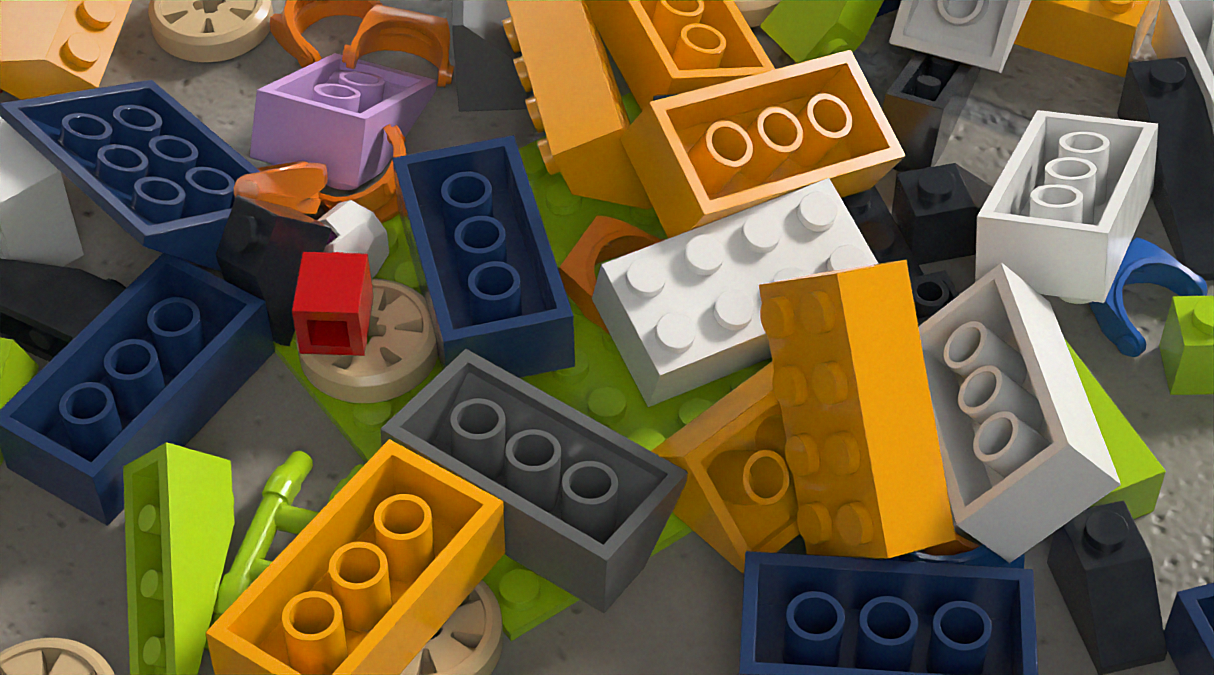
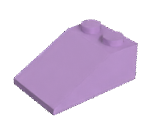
(337, 117)

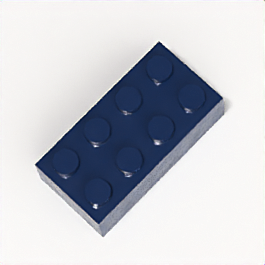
(484, 257)
(133, 381)
(884, 617)

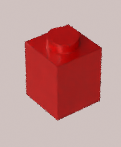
(333, 303)

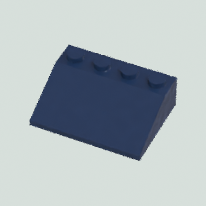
(139, 162)

